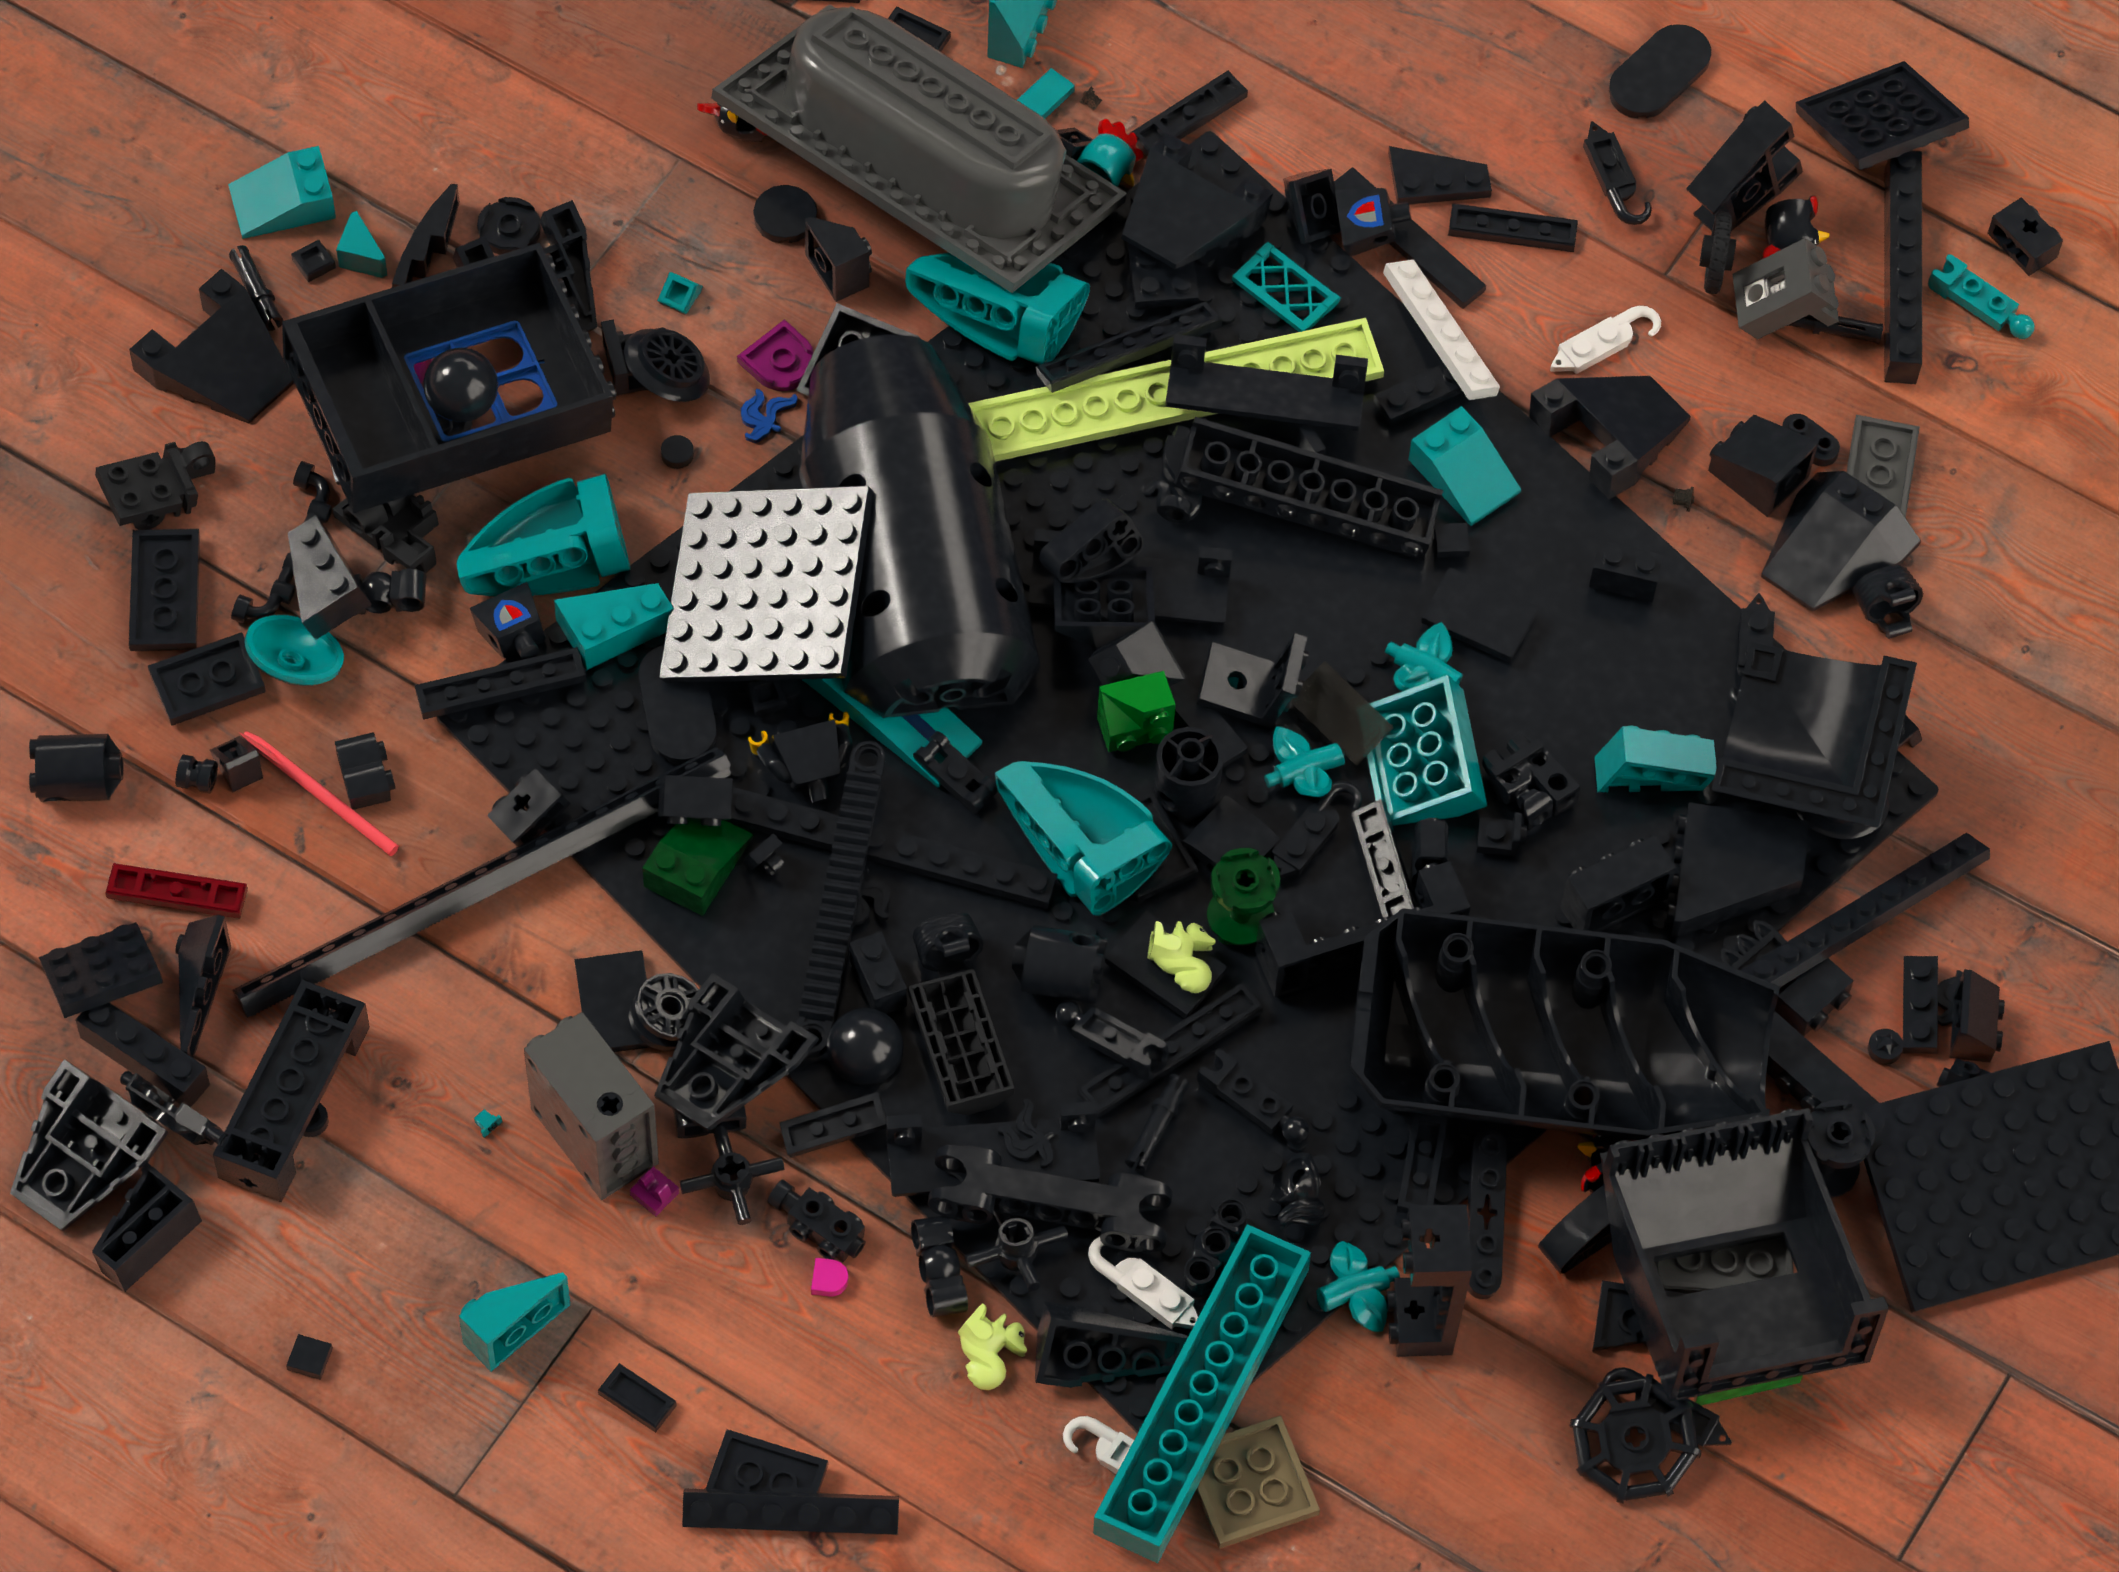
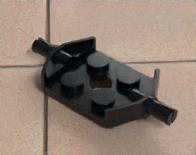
(181, 1120)

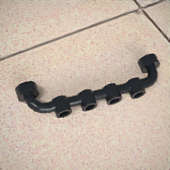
(282, 589)

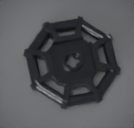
(1623, 1455)

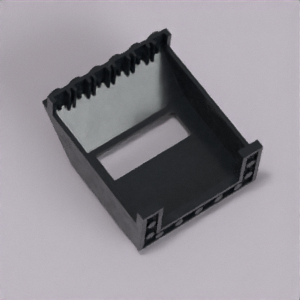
(1723, 1192)

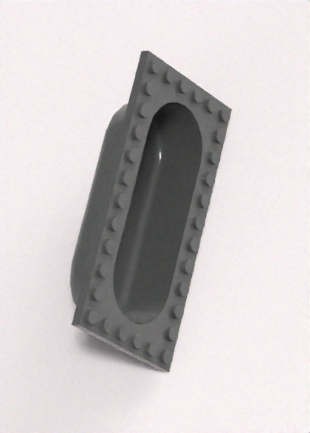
(923, 141)

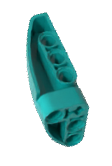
(1021, 324)
(550, 540)
(1084, 831)

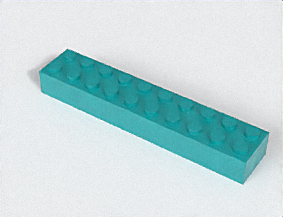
(1201, 1394)

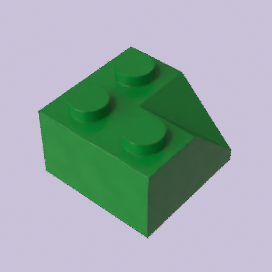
(1135, 711)

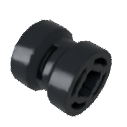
(196, 773)

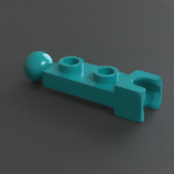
(1979, 297)

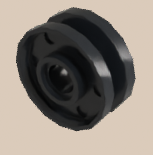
(647, 1014)

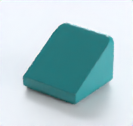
(679, 292)

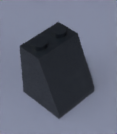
(1763, 462)

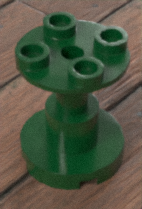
(1242, 895)

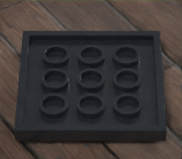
(1882, 115)

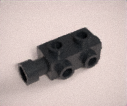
(820, 1225)

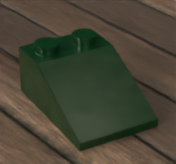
(694, 862)

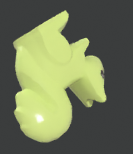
(1175, 955)
(982, 1342)

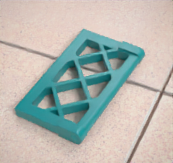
(1256, 265)

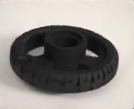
(1717, 252)

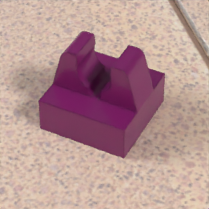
(654, 1191)

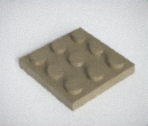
(1255, 1484)

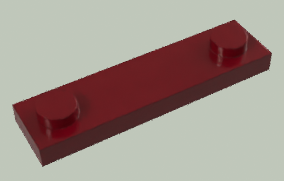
(176, 890)

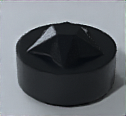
(1885, 1046)

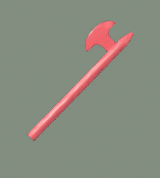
(321, 793)

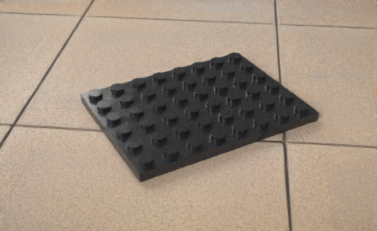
(2000, 1176)

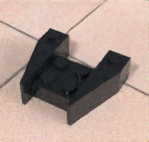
(1747, 168)

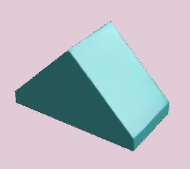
(359, 250)

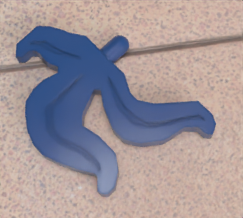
(763, 425)

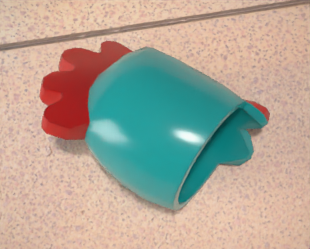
(1112, 153)

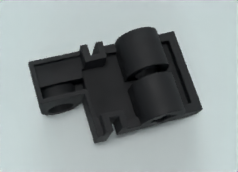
(151, 487)
(395, 528)

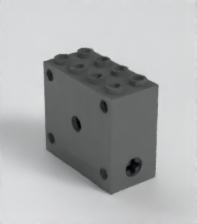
(591, 1105)

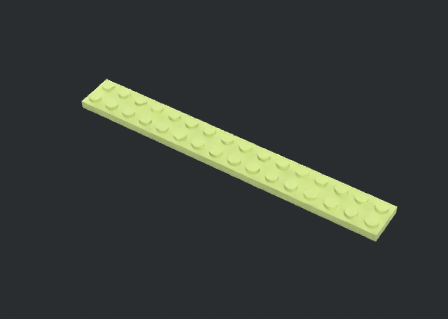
(1137, 396)

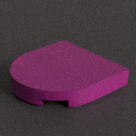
(778, 358)

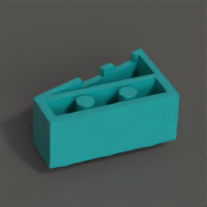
(612, 621)
(1652, 758)

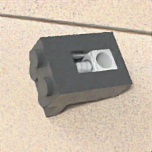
(1785, 289)

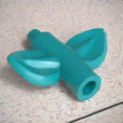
(1425, 661)
(1302, 764)
(1358, 1286)

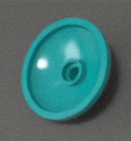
(290, 653)

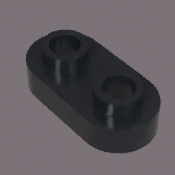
(1812, 430)

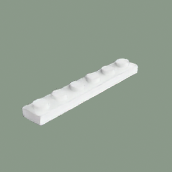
(1441, 330)

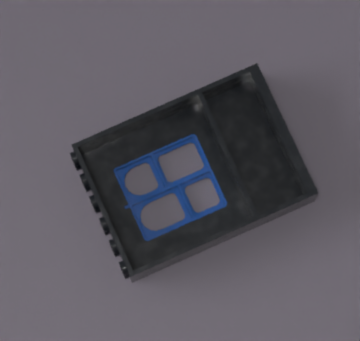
(369, 405)

